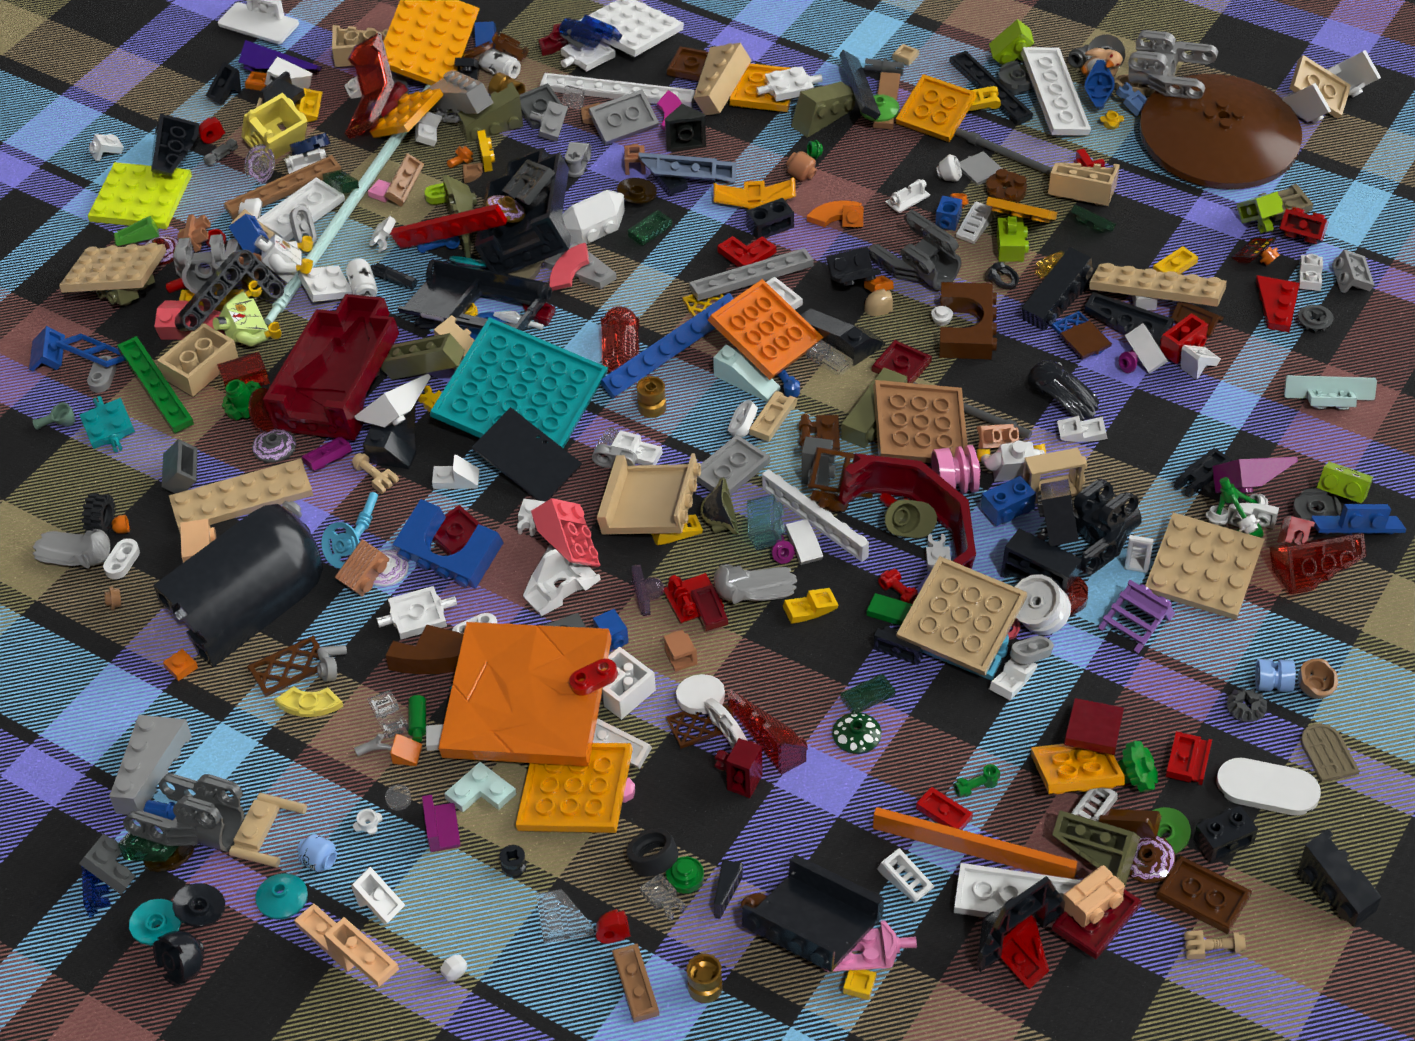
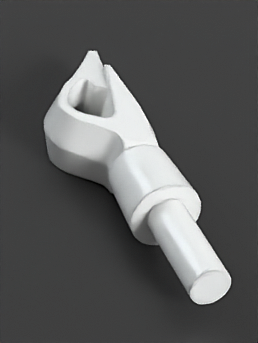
(513, 317)

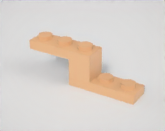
(346, 945)

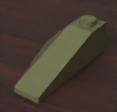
(459, 200)

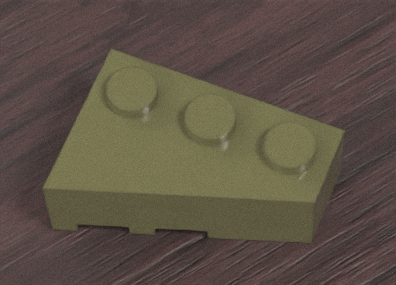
(821, 107)
(499, 117)
(1098, 843)

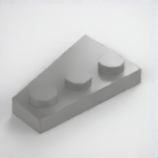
(594, 274)

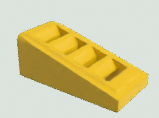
(695, 529)

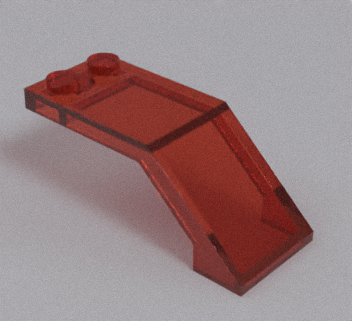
(374, 81)

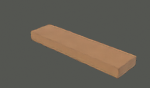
(888, 86)

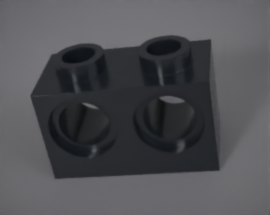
(770, 219)

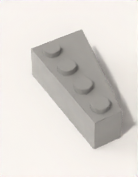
(146, 760)

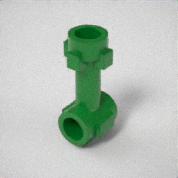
(988, 779)

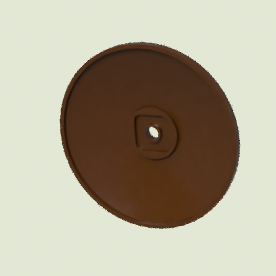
(1241, 151)

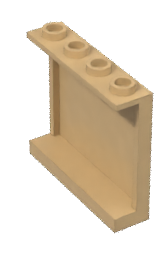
(648, 497)

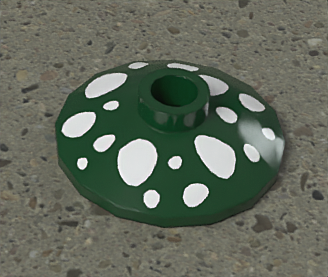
(856, 740)

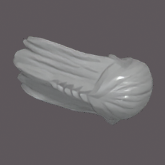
(73, 549)
(757, 585)

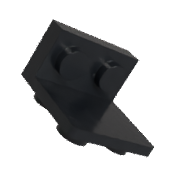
(851, 265)

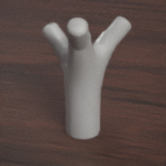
(372, 745)

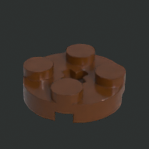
(509, 44)
(1014, 182)

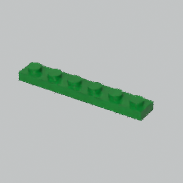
(155, 384)

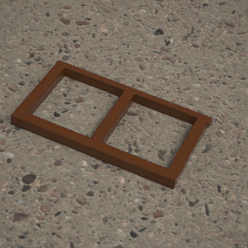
(848, 456)

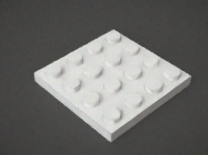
(639, 25)

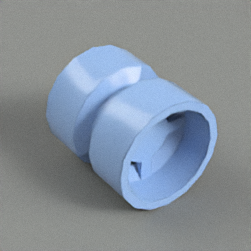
(1275, 675)

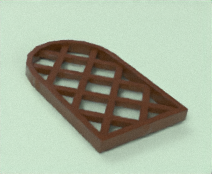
(710, 734)

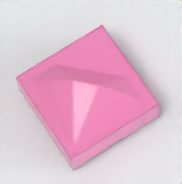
(378, 190)

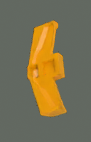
(754, 193)

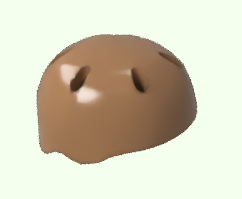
(1314, 684)

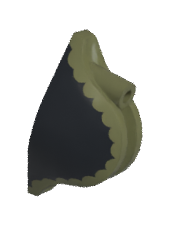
(719, 510)

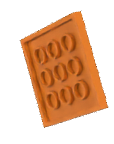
(765, 329)

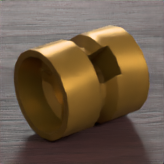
(500, 81)
(651, 396)
(704, 978)

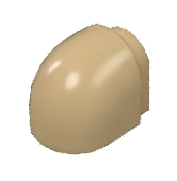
(879, 303)

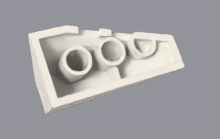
(394, 404)

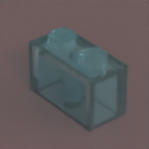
(765, 521)

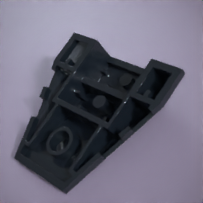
(1039, 900)

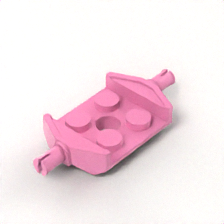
(878, 950)

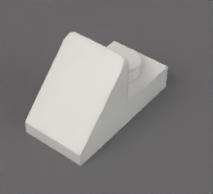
(427, 129)
(1196, 358)
(459, 476)
(376, 894)

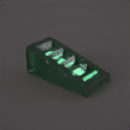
(142, 849)

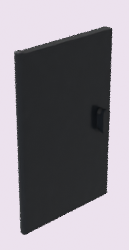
(529, 461)

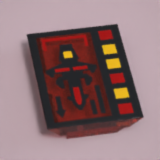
(1252, 249)

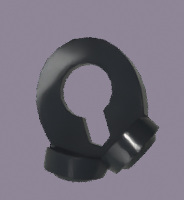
(991, 274)

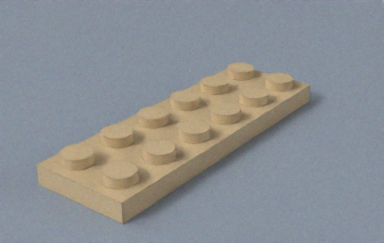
(1158, 284)
(242, 494)

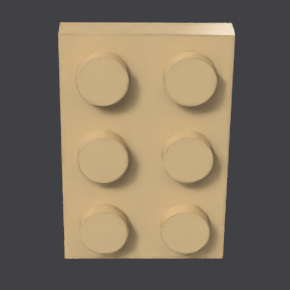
(1331, 86)

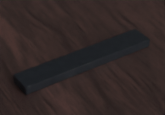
(981, 78)
(859, 85)

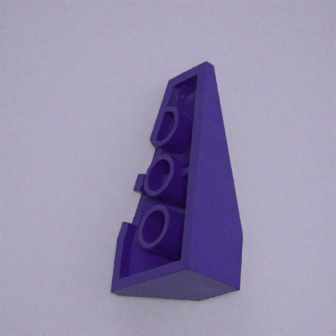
(262, 58)

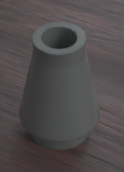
(1077, 56)

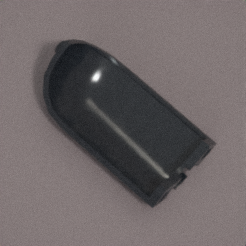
(242, 580)

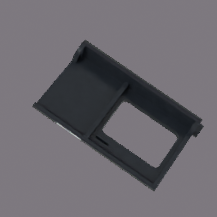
(456, 286)

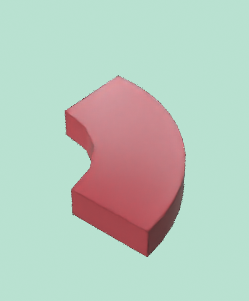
(568, 265)

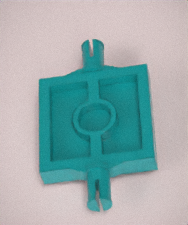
(107, 423)

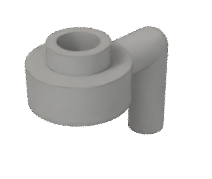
(327, 667)

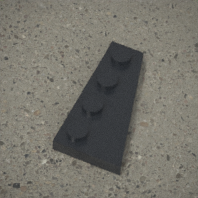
(1127, 317)

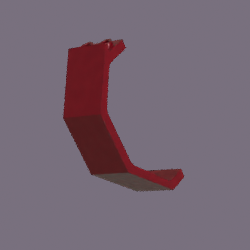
(918, 483)

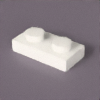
(786, 293)

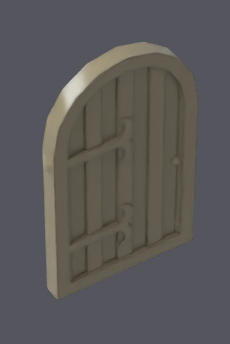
(1328, 753)

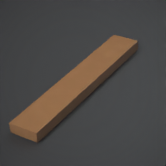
(284, 186)

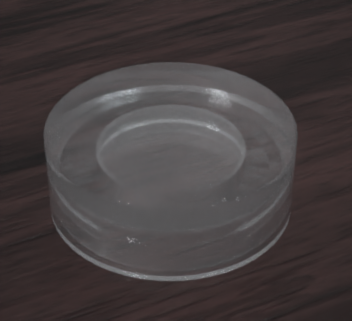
(398, 797)

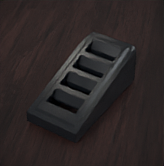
(729, 879)

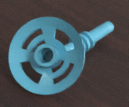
(345, 543)

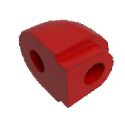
(210, 130)
(612, 927)

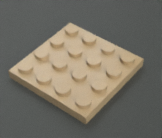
(113, 268)
(1204, 565)
(962, 615)

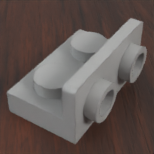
(1352, 270)

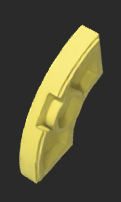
(308, 703)

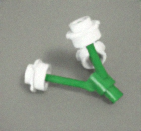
(1229, 494)

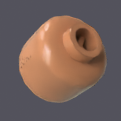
(801, 166)

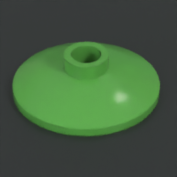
(887, 106)
(1175, 824)

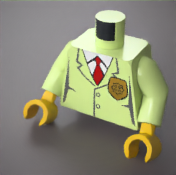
(243, 320)

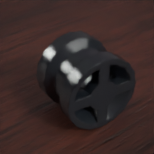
(514, 867)

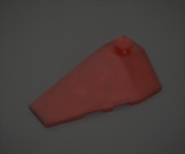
(1308, 564)
(777, 739)

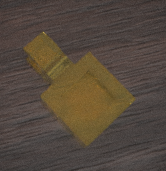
(1048, 263)

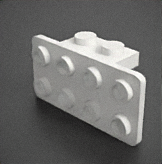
(260, 20)

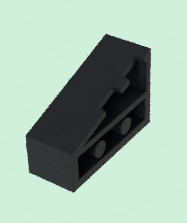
(1033, 556)
(1336, 880)

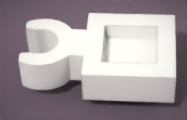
(525, 516)
(936, 549)

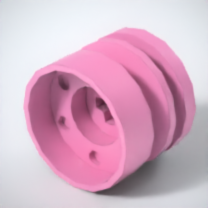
(959, 470)

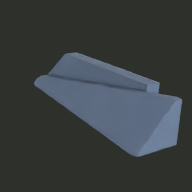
(689, 167)

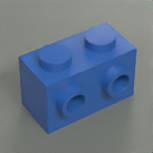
(1008, 501)

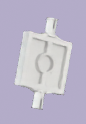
(586, 57)
(788, 83)
(416, 610)

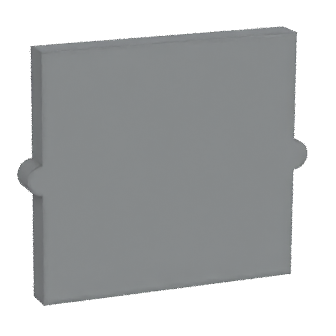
(979, 167)

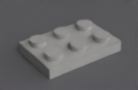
(623, 117)
(735, 462)

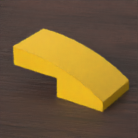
(814, 605)

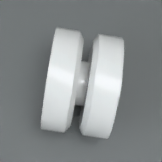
(1045, 606)

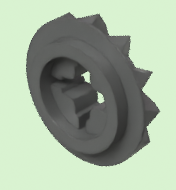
(1317, 312)
(1241, 711)

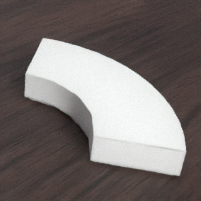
(724, 721)

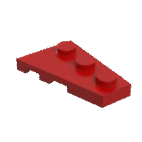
(1278, 301)

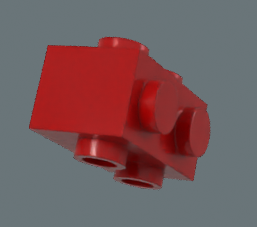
(1311, 227)
(1188, 331)

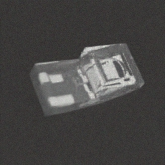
(388, 714)

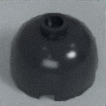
(179, 955)

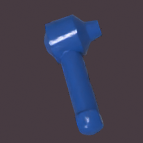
(451, 242)
(791, 385)

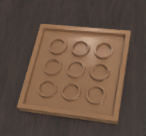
(918, 419)

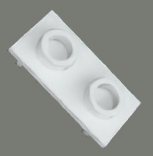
(302, 160)
(908, 197)

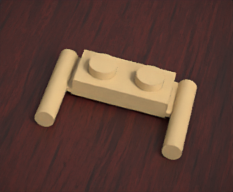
(257, 825)

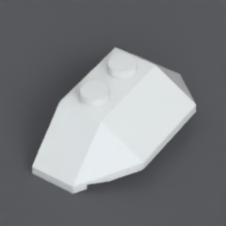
(594, 217)

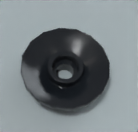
(201, 897)

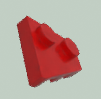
(1025, 953)

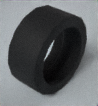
(656, 863)

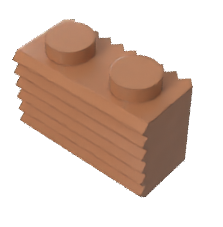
(362, 568)

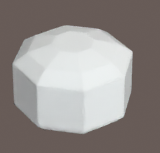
(453, 967)

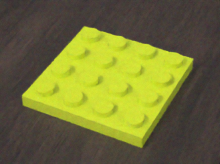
(136, 192)

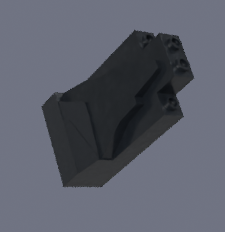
(542, 229)

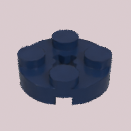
(309, 144)

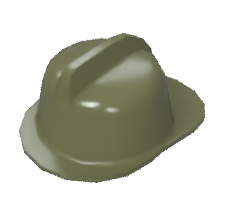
(910, 518)

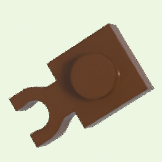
(828, 500)

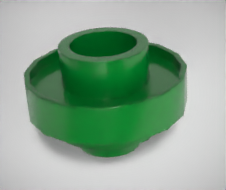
(686, 875)

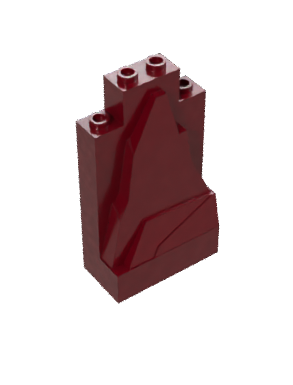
(332, 369)

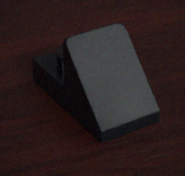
(468, 67)
(225, 80)

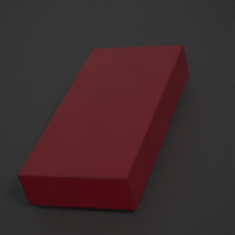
(709, 607)

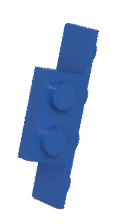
(1360, 519)

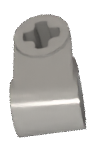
(577, 158)

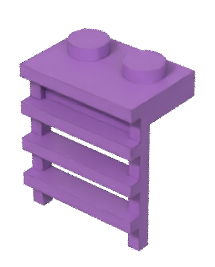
(1146, 601)

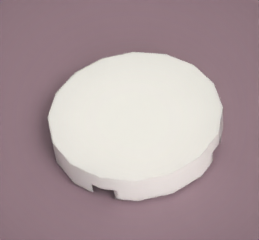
(696, 690)

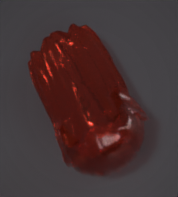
(619, 337)

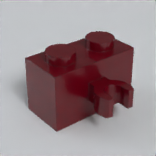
(742, 766)

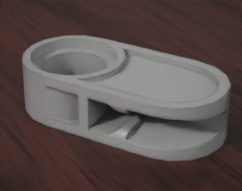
(611, 452)

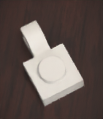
(382, 233)

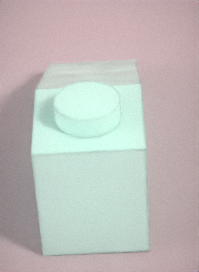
(739, 371)

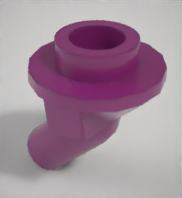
(1128, 361)
(783, 551)

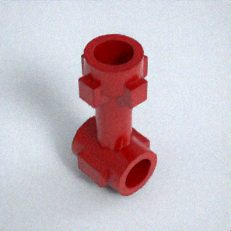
(892, 579)

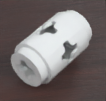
(496, 61)
(361, 278)

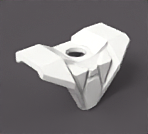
(553, 567)

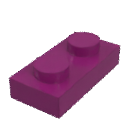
(327, 453)

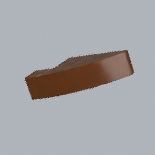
(433, 654)

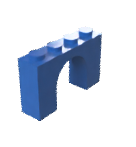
(465, 566)

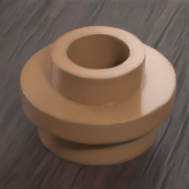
(112, 598)

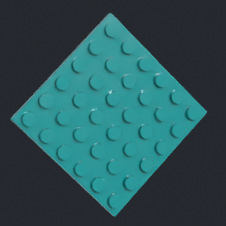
(521, 373)

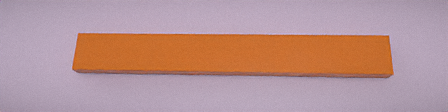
(973, 844)

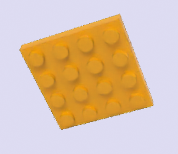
(576, 796)

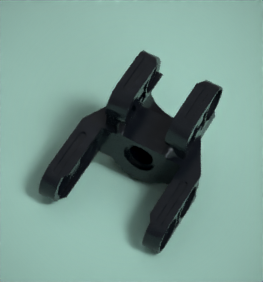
(1103, 523)

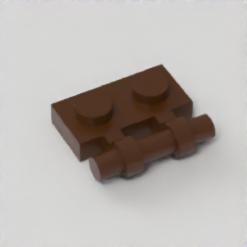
(825, 426)

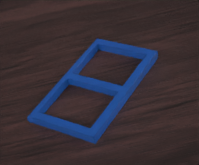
(87, 353)

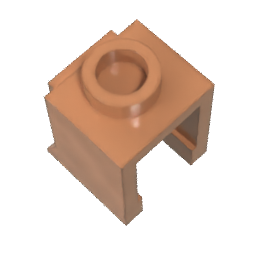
(631, 155)
(680, 650)

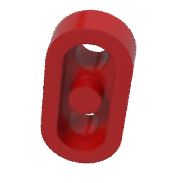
(594, 677)

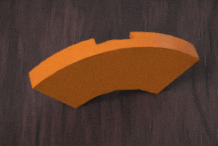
(829, 212)

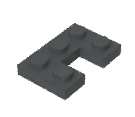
(528, 182)

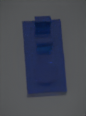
(92, 893)

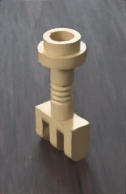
(361, 461)
(1197, 944)

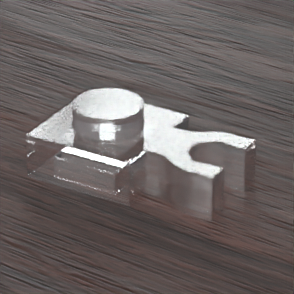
(662, 893)

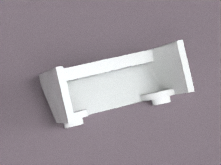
(1356, 71)

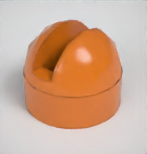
(120, 524)

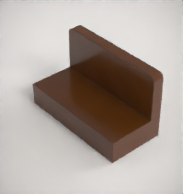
(1184, 309)
(1141, 822)

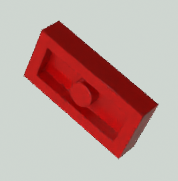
(943, 809)

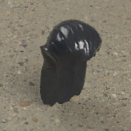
(1064, 387)

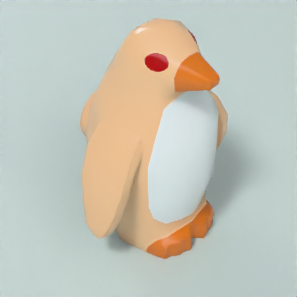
(1111, 58)

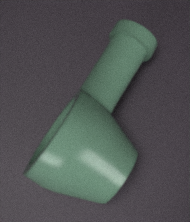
(60, 414)

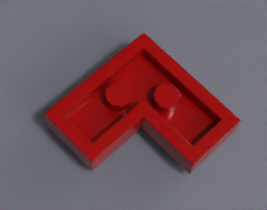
(744, 255)

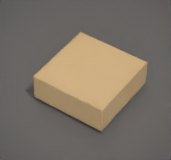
(905, 54)

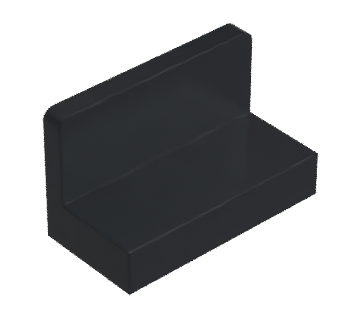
(282, 85)
(888, 643)

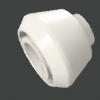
(949, 168)
(253, 206)

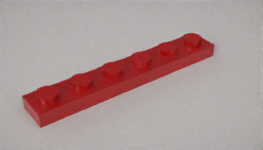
(449, 226)

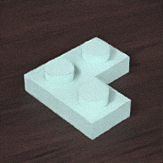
(480, 783)

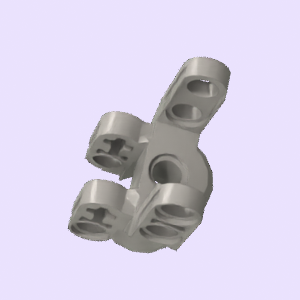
(1159, 60)
(188, 263)

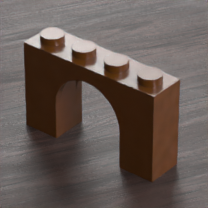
(973, 341)

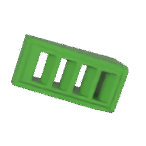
(139, 231)

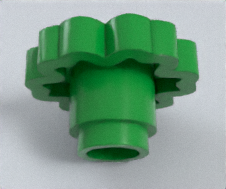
(237, 398)
(1139, 766)

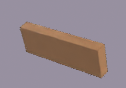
(404, 179)
(635, 983)

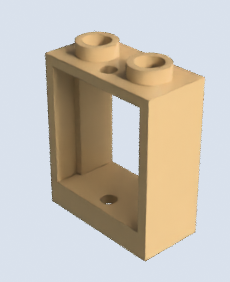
(1054, 462)

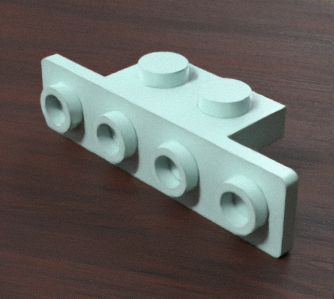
(1330, 391)

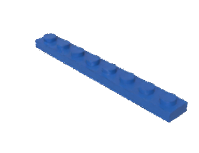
(662, 350)

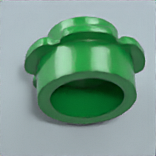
(814, 149)

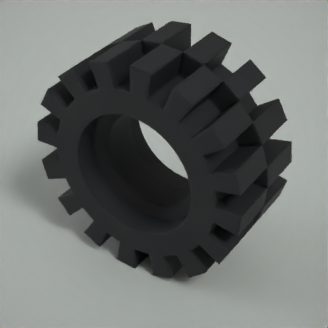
(98, 512)

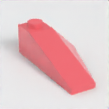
(166, 317)

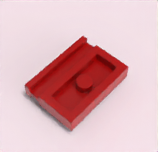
(1188, 758)

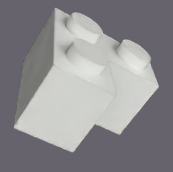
(632, 685)

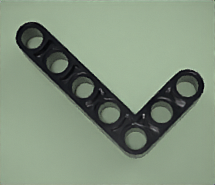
(224, 286)

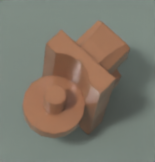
(196, 230)
(995, 435)

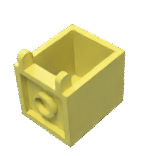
(262, 124)

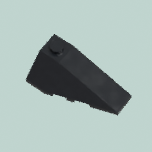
(172, 143)
(844, 336)
(392, 444)

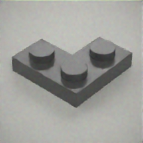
(102, 863)

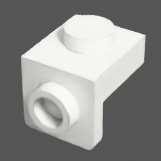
(105, 143)

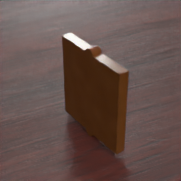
(1085, 339)

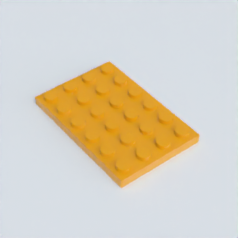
(428, 37)

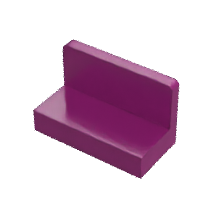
(441, 825)

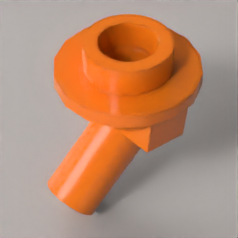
(464, 154)

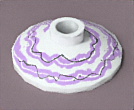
(394, 572)

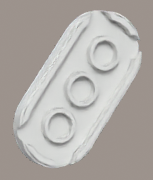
(1268, 786)

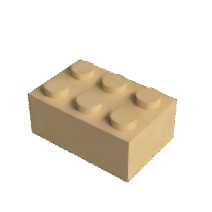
(195, 359)

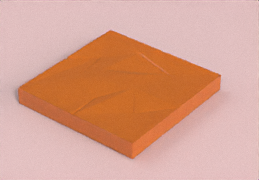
(516, 695)

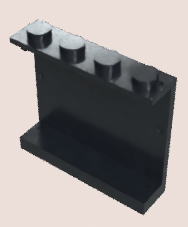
(815, 914)

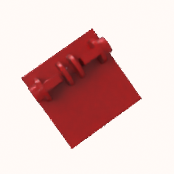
(679, 595)

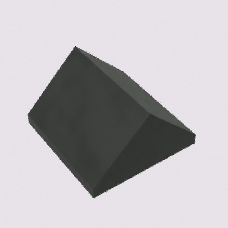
(685, 129)

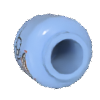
(317, 853)

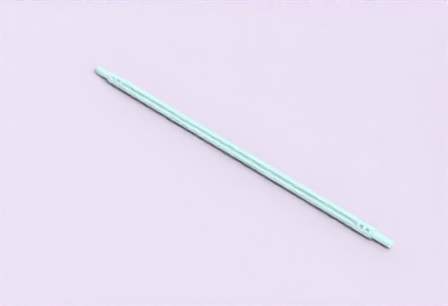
(338, 221)

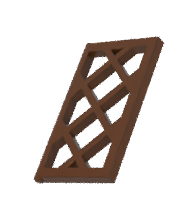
(284, 681)

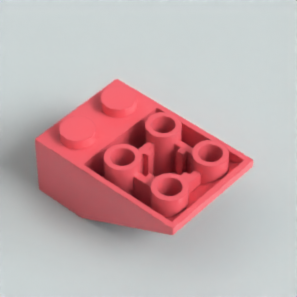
(566, 530)

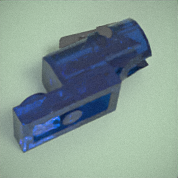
(587, 32)

